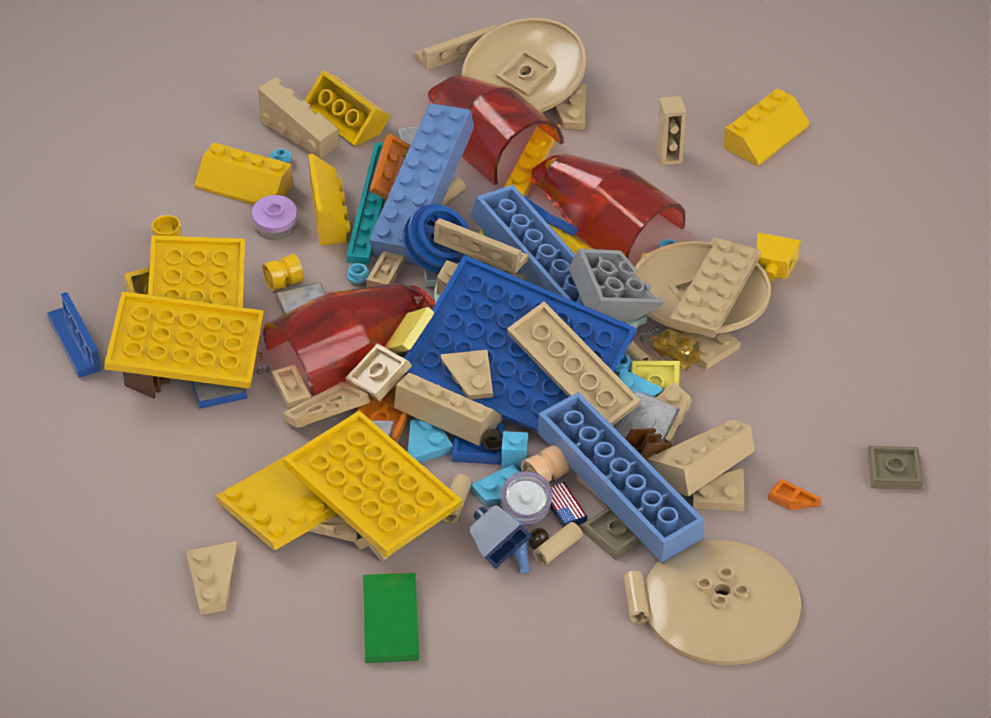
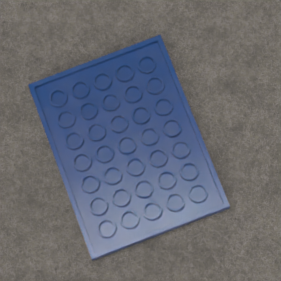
(475, 317)

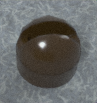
(492, 439)
(538, 537)

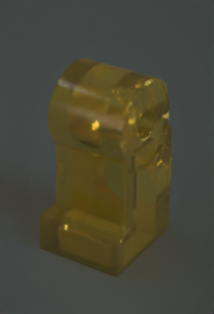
(677, 347)

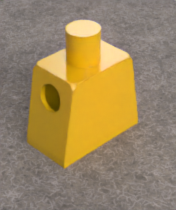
(777, 255)

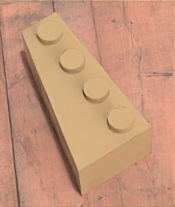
(295, 119)
(704, 457)

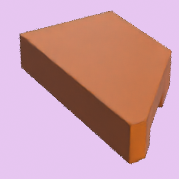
(792, 496)

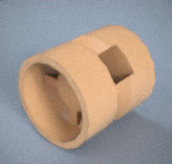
(548, 463)

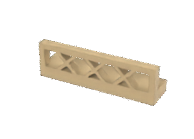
(450, 50)
(479, 246)

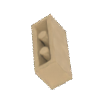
(671, 130)

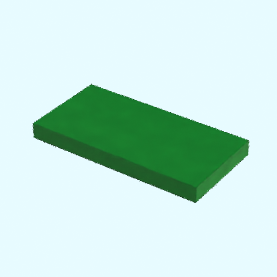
(390, 618)

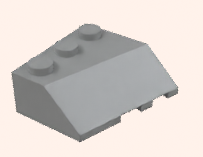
(611, 286)

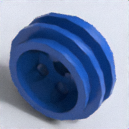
(419, 237)

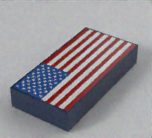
(565, 506)

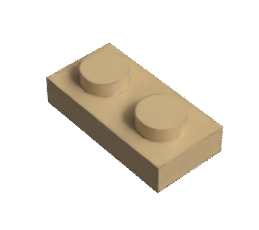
(386, 269)
(290, 386)

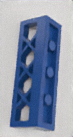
(75, 338)

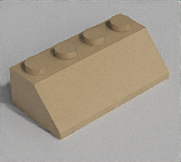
(445, 409)

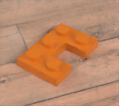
(388, 165)

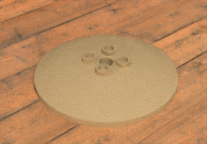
(535, 46)
(673, 268)
(717, 628)

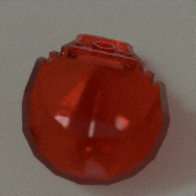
(496, 115)
(604, 200)
(342, 328)

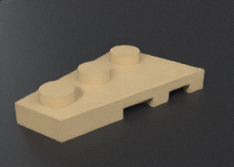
(211, 575)

